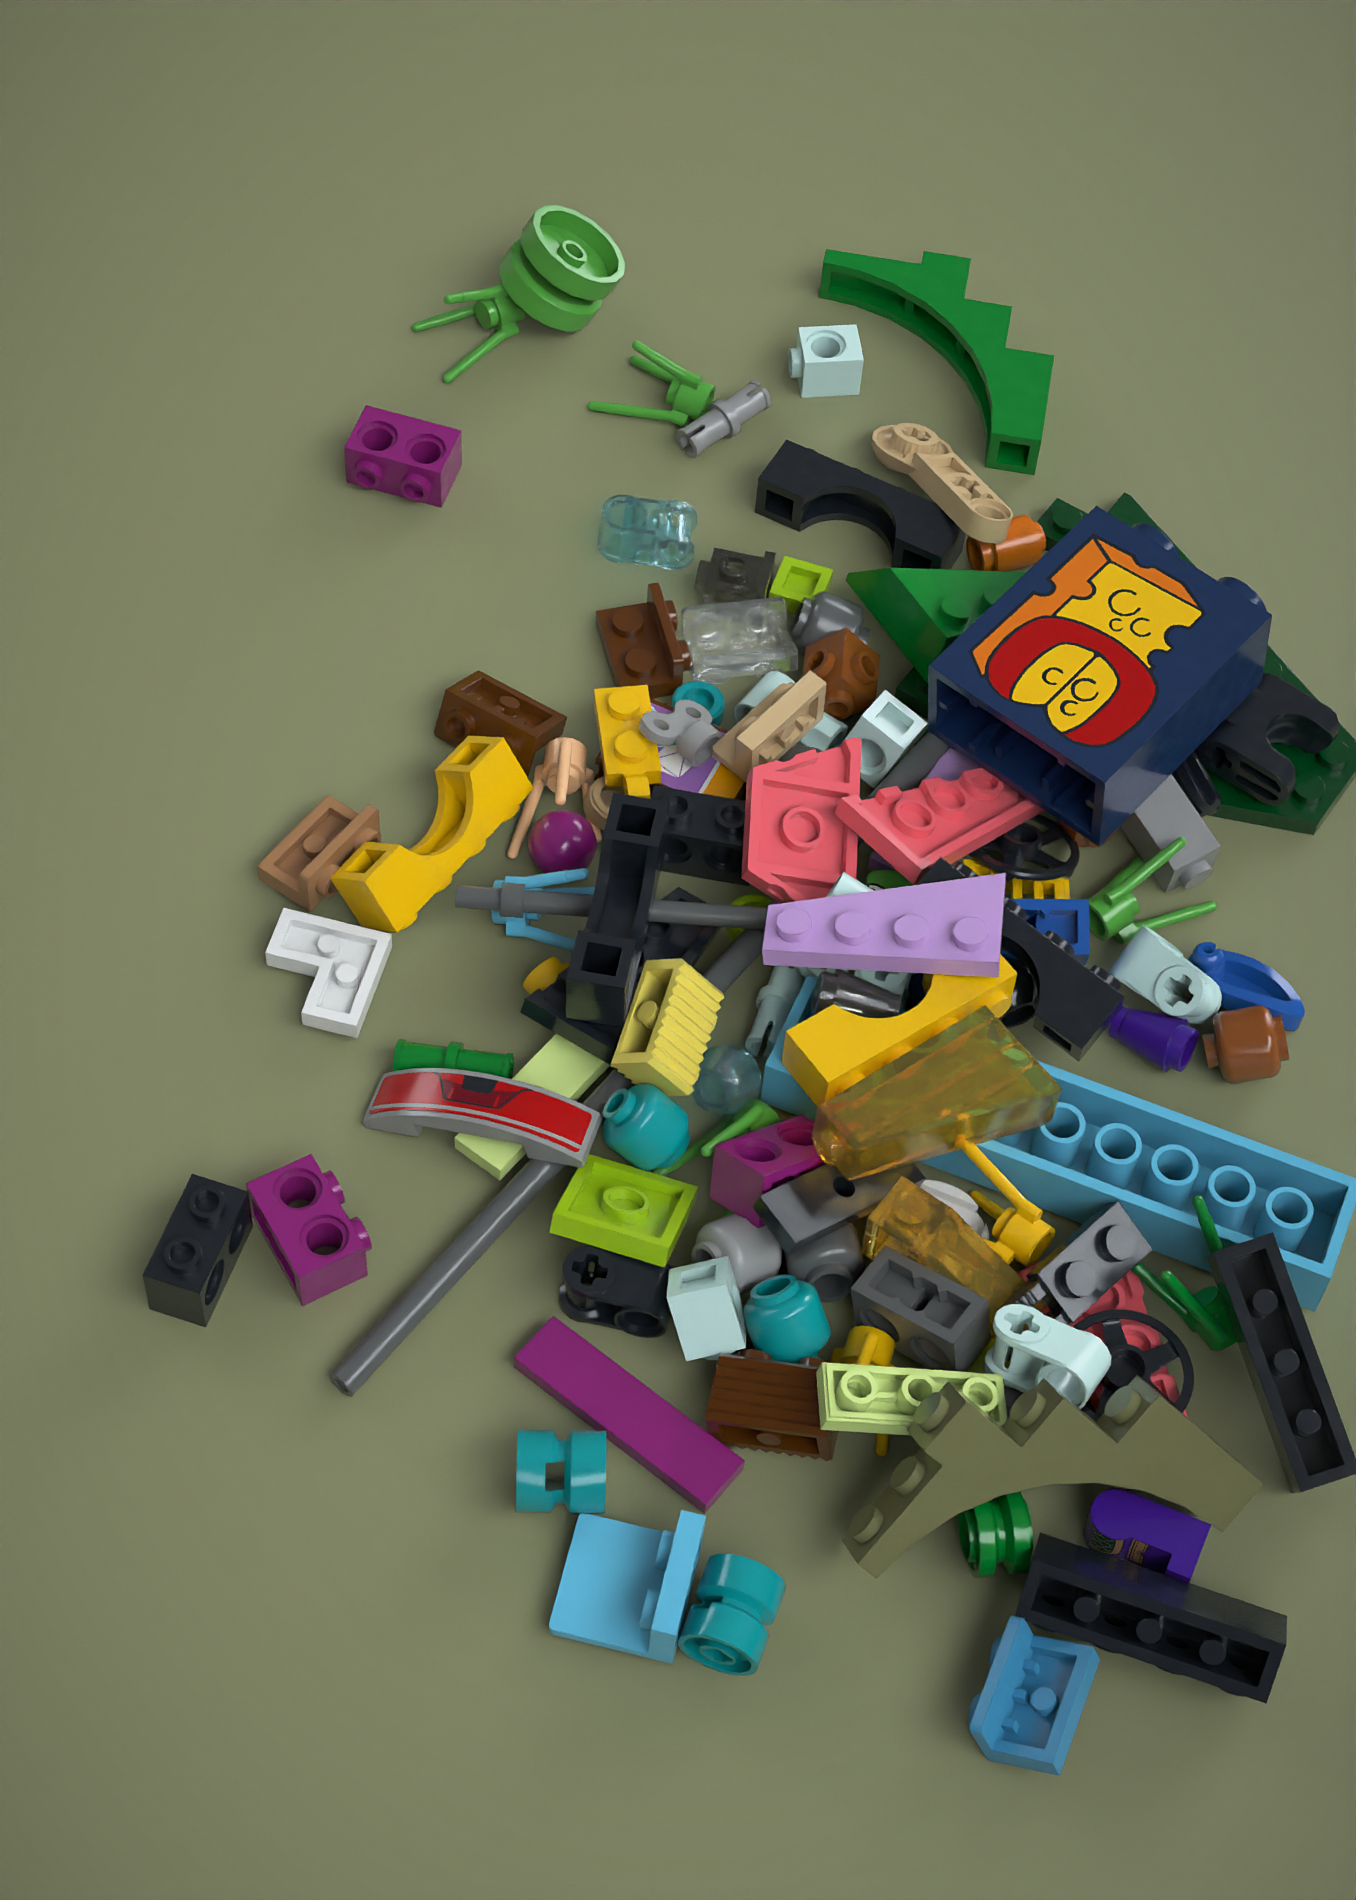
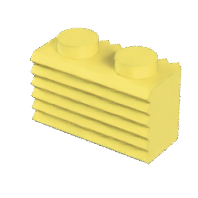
(668, 1027)

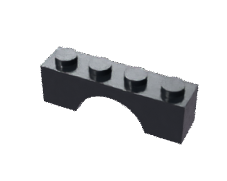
(812, 488)
(622, 902)
(1072, 999)

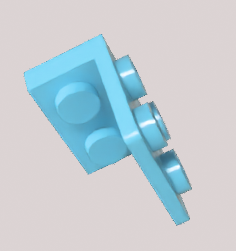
(628, 1585)

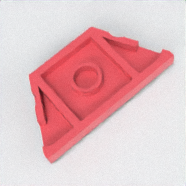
(790, 828)

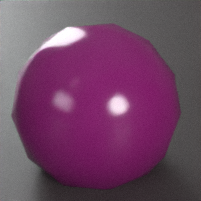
(562, 842)

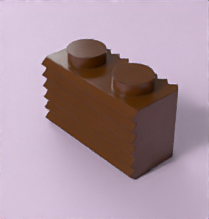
(768, 1405)

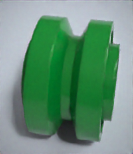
(997, 1534)

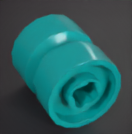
(583, 1471)
(735, 1605)

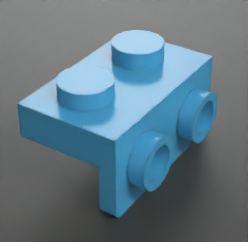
(1031, 1698)

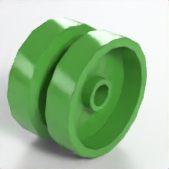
(561, 268)

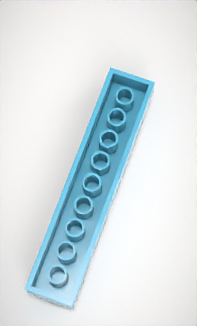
(1153, 1163)

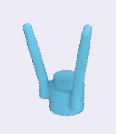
(519, 926)

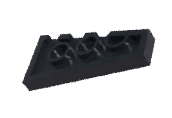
(660, 942)

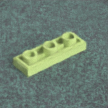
(557, 1068)
(881, 1400)

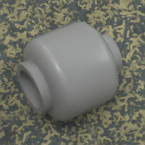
(751, 1250)

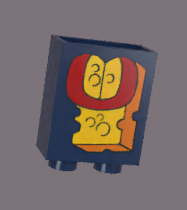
(1099, 672)

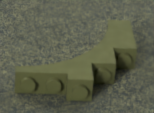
(1045, 1441)

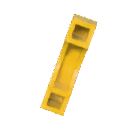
(476, 793)
(843, 1048)

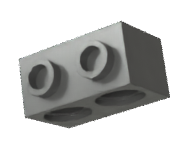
(922, 1312)

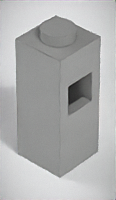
(1160, 822)

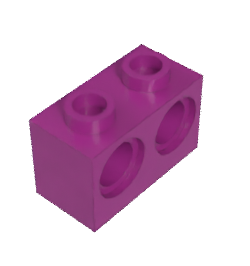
(403, 456)
(761, 1163)
(298, 1232)

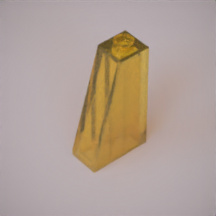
(936, 1099)

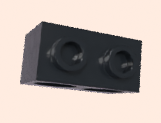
(703, 835)
(198, 1250)

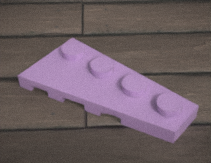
(908, 929)

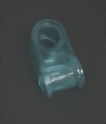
(642, 530)

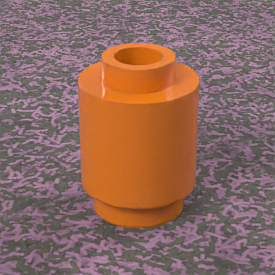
(1019, 550)

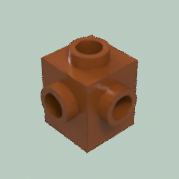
(848, 670)

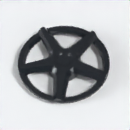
(1025, 844)
(1131, 1361)

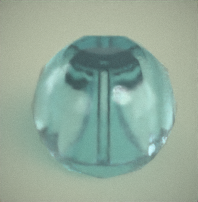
(727, 1080)

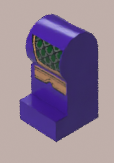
(1145, 1533)

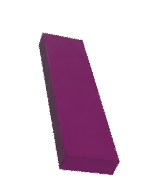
(630, 1414)

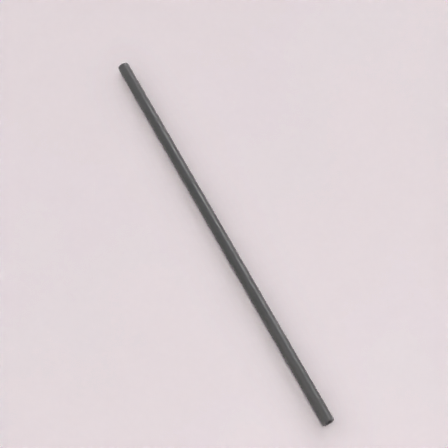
(538, 1173)

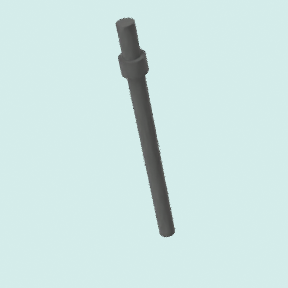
(515, 900)

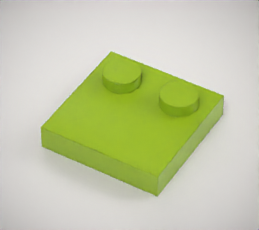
(624, 1210)

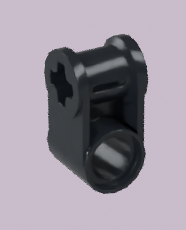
(623, 1292)

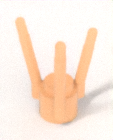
(563, 774)

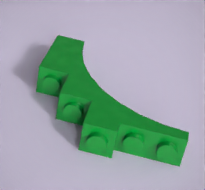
(969, 334)

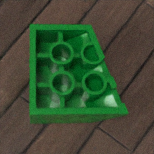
(928, 606)

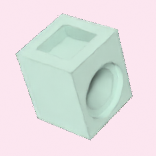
(827, 361)
(886, 735)
(706, 1309)

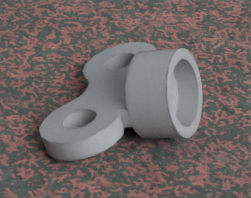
(686, 726)

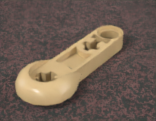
(944, 478)

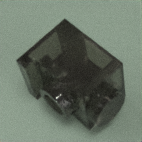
(734, 577)

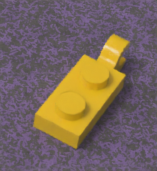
(626, 753)

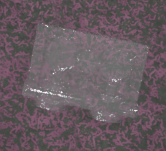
(738, 639)

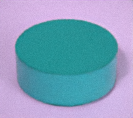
(703, 694)

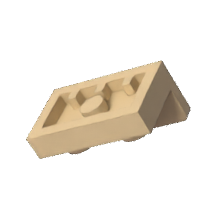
(773, 725)

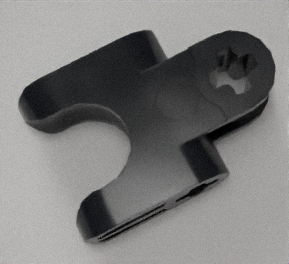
(1270, 714)

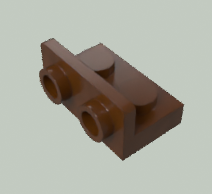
(644, 645)
(493, 709)

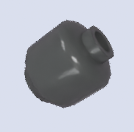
(824, 616)
(829, 1263)

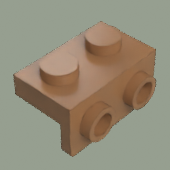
(316, 850)

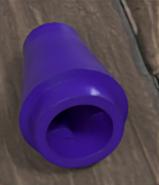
(1155, 1037)

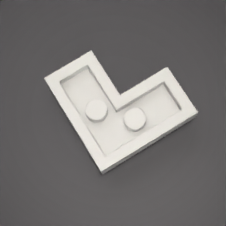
(341, 958)

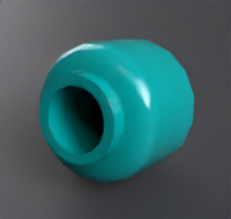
(645, 1127)
(786, 1319)

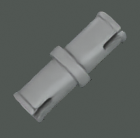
(723, 418)

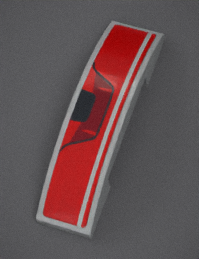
(487, 1107)

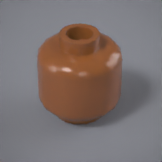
(1246, 1044)

